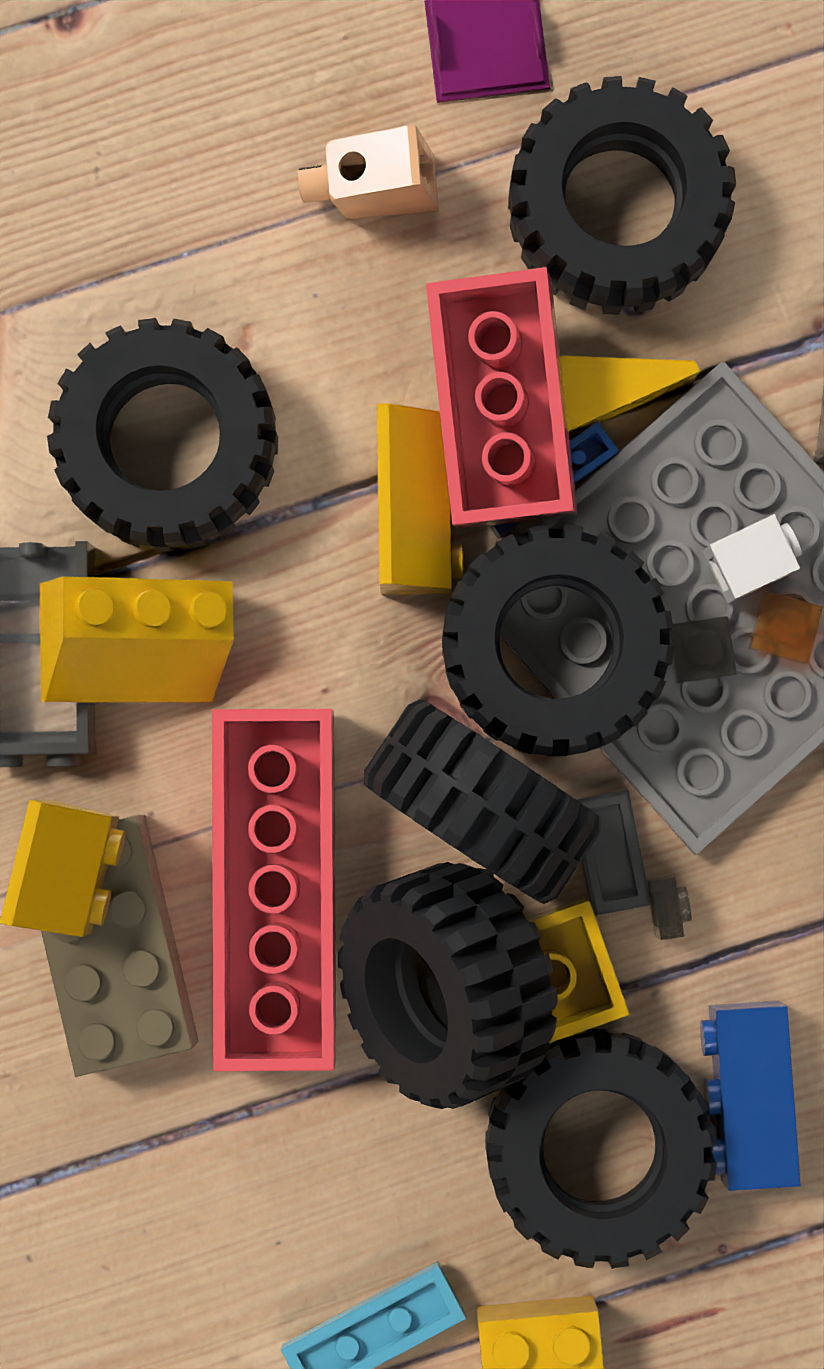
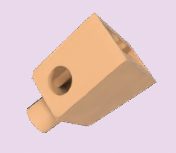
(375, 175)

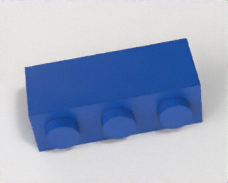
(752, 1095)

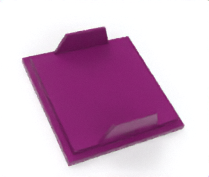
(486, 48)

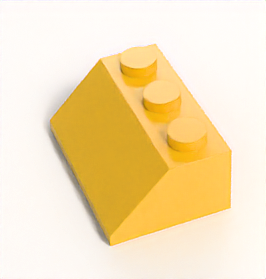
(414, 504)
(133, 639)

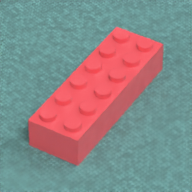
(273, 890)

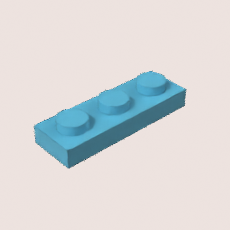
(380, 1325)

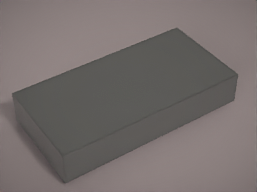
(614, 861)

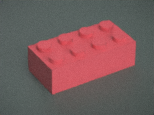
(501, 398)

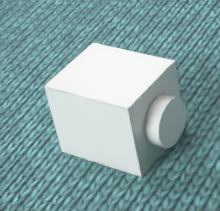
(753, 557)

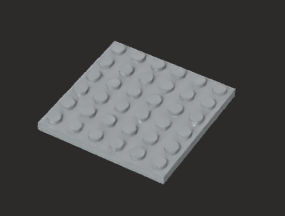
(666, 496)

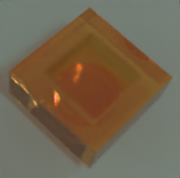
(785, 627)

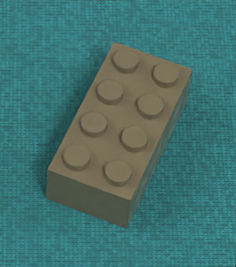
(124, 981)

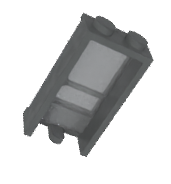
(26, 724)

